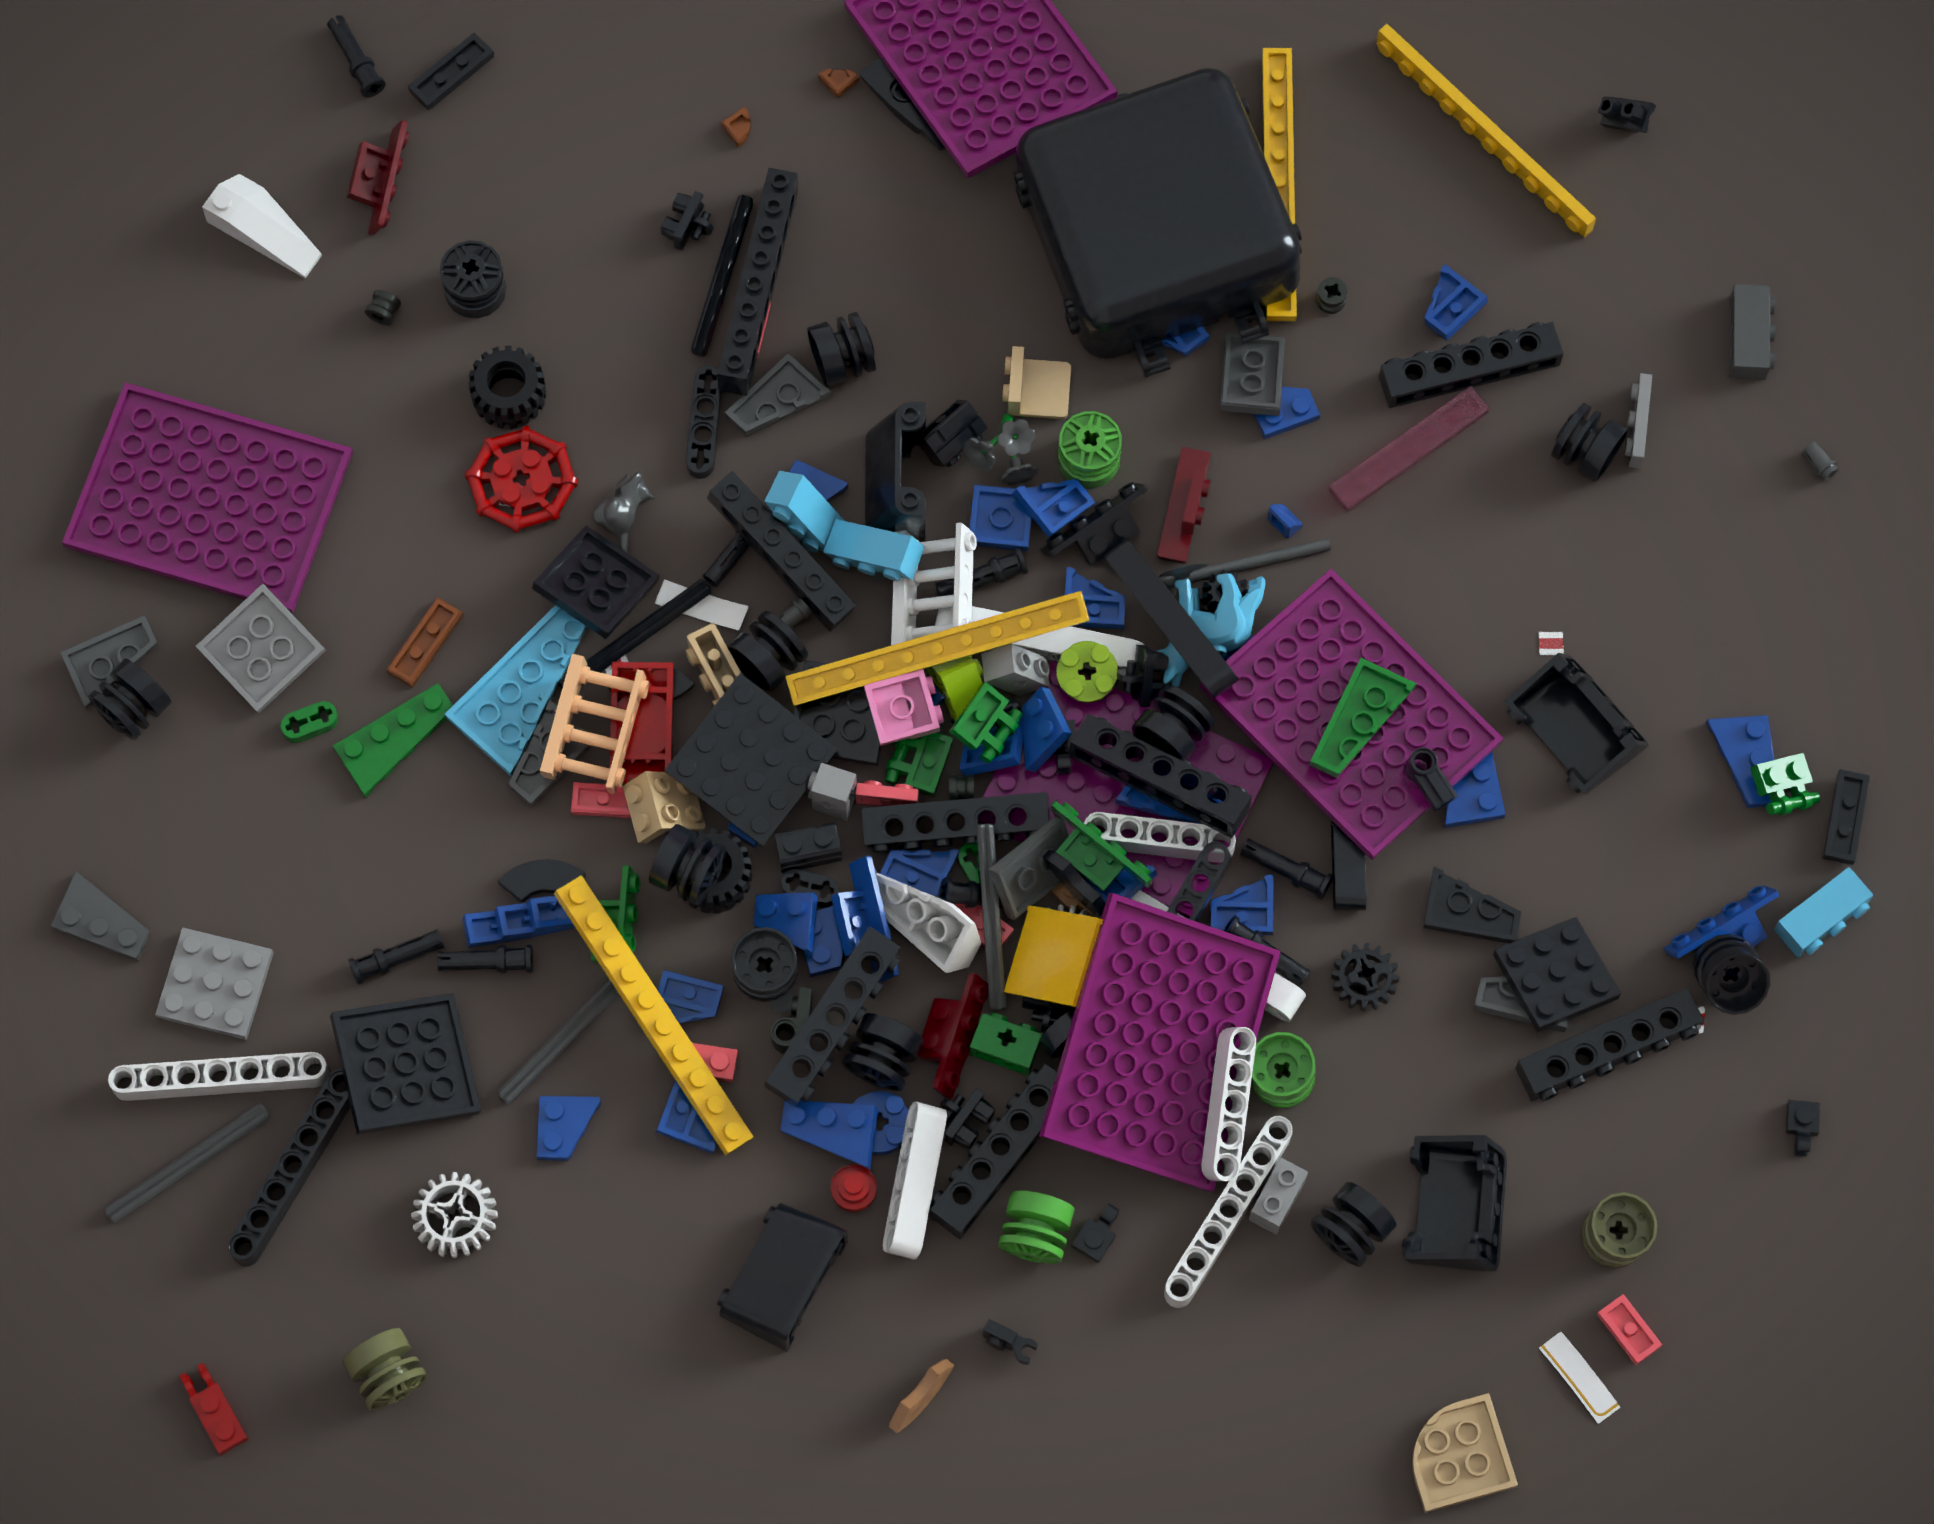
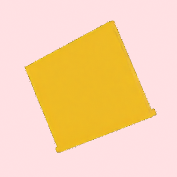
(1052, 955)

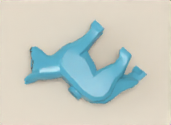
(1225, 629)

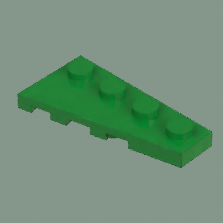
(1361, 712)
(385, 742)

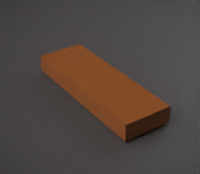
(424, 642)

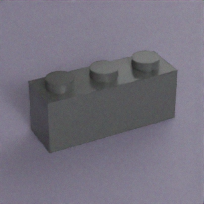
(1751, 331)

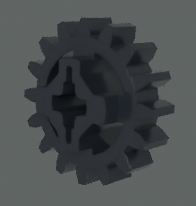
(1376, 971)

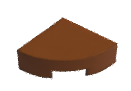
(838, 80)
(738, 126)

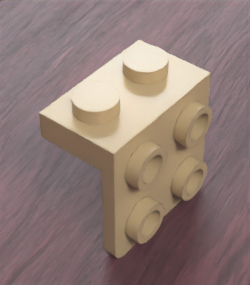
(1036, 386)
(659, 803)

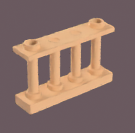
(570, 703)

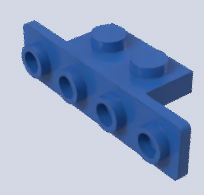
(861, 909)
(1735, 919)

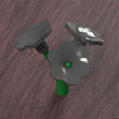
(1015, 439)

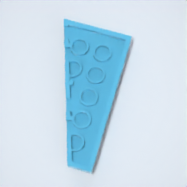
(513, 695)

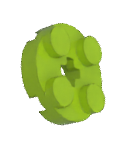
(1097, 657)

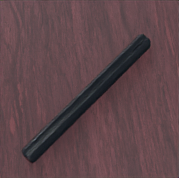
(722, 275)
(647, 627)

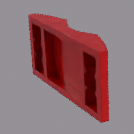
(652, 732)

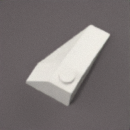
(258, 221)
(930, 924)

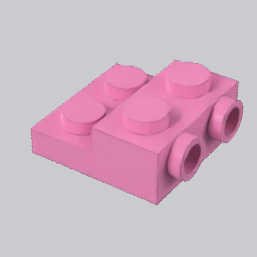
(904, 707)

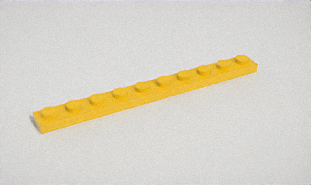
(1491, 136)
(1279, 146)
(937, 648)
(653, 1015)

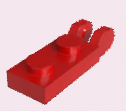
(215, 1412)

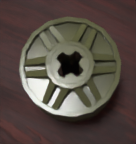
(1631, 1217)
(387, 1373)

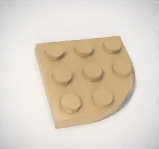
(1461, 1455)

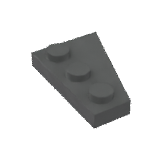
(97, 657)
(527, 778)
(98, 920)
(1498, 999)

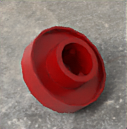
(853, 1188)

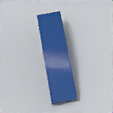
(516, 922)

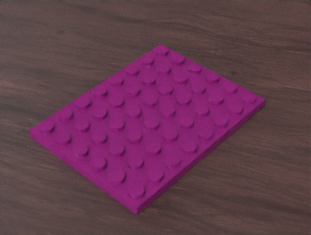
(983, 68)
(207, 496)
(1293, 683)
(1095, 792)
(1148, 1036)

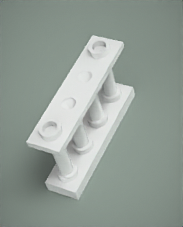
(905, 599)

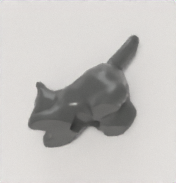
(619, 511)

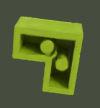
(957, 682)

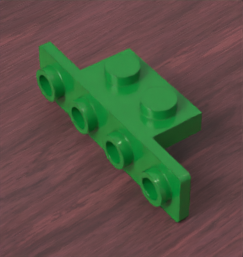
(1093, 855)
(624, 911)

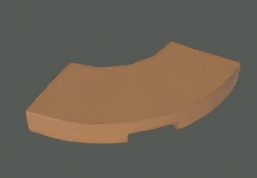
(921, 1396)

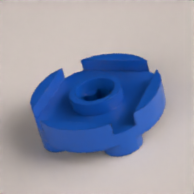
(892, 1109)

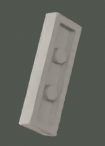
(1638, 420)

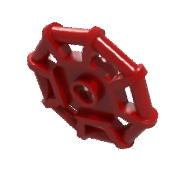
(521, 462)

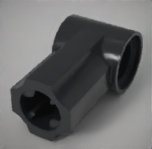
(1431, 781)

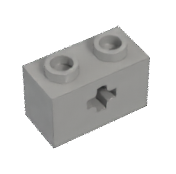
(1015, 669)
(832, 791)
(1278, 1196)

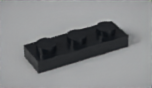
(451, 71)
(1846, 817)

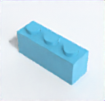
(802, 510)
(873, 550)
(1824, 913)

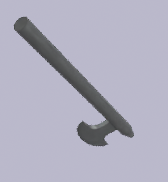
(1202, 571)

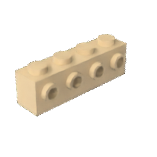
(714, 660)

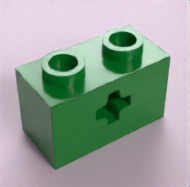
(1018, 1054)

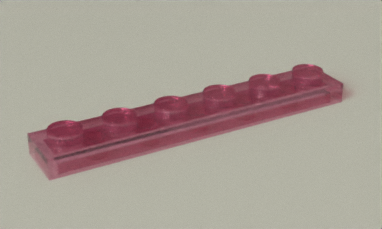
(1408, 449)

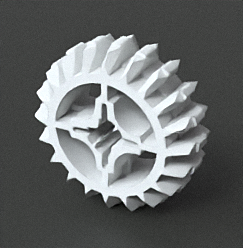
(467, 1219)

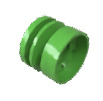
(1087, 463)
(1283, 1052)
(1035, 1227)

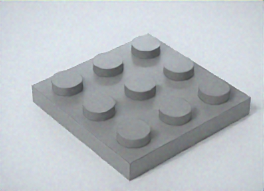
(260, 648)
(214, 983)

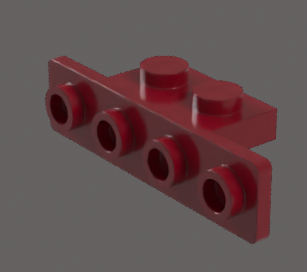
(375, 175)
(1184, 504)
(951, 1032)

